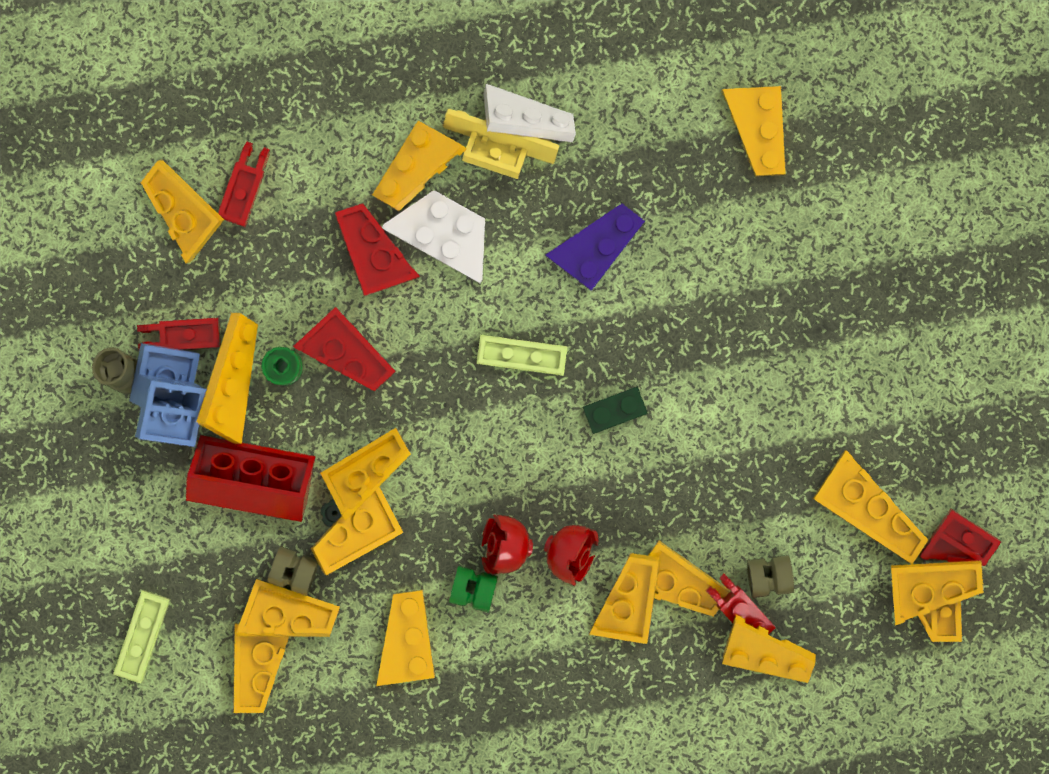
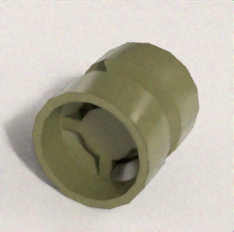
(115, 369)
(780, 572)
(303, 575)

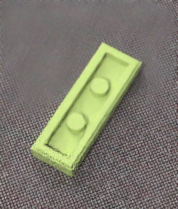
(522, 355)
(141, 636)

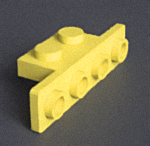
(496, 150)

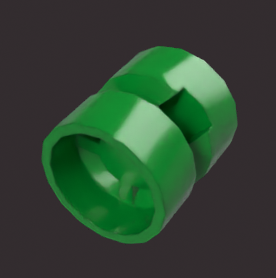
(282, 366)
(483, 593)

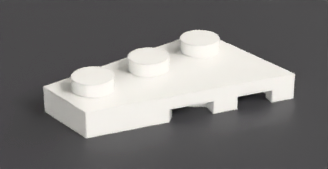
(525, 117)

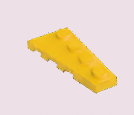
(228, 389)
(862, 503)

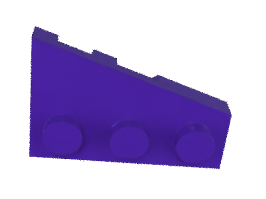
(597, 246)

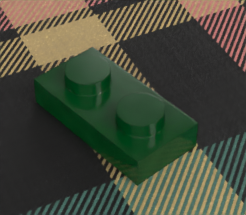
(615, 410)

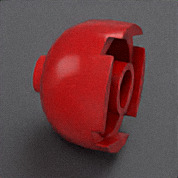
(506, 545)
(570, 552)

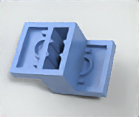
(167, 395)

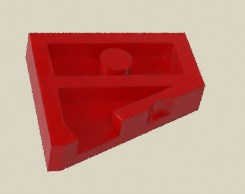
(960, 541)

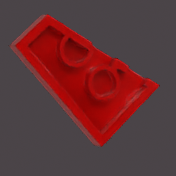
(372, 253)
(346, 350)

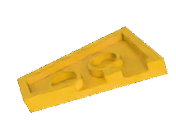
(760, 126)
(184, 211)
(630, 603)
(255, 670)

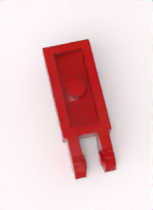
(243, 187)
(185, 333)
(739, 603)

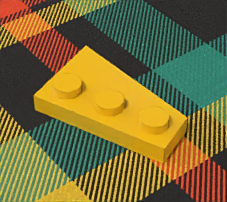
(417, 161)
(362, 472)
(362, 532)
(684, 582)
(933, 585)
(285, 613)
(407, 641)
(762, 653)

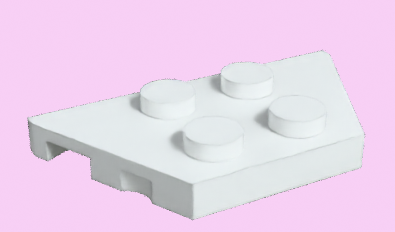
(444, 232)

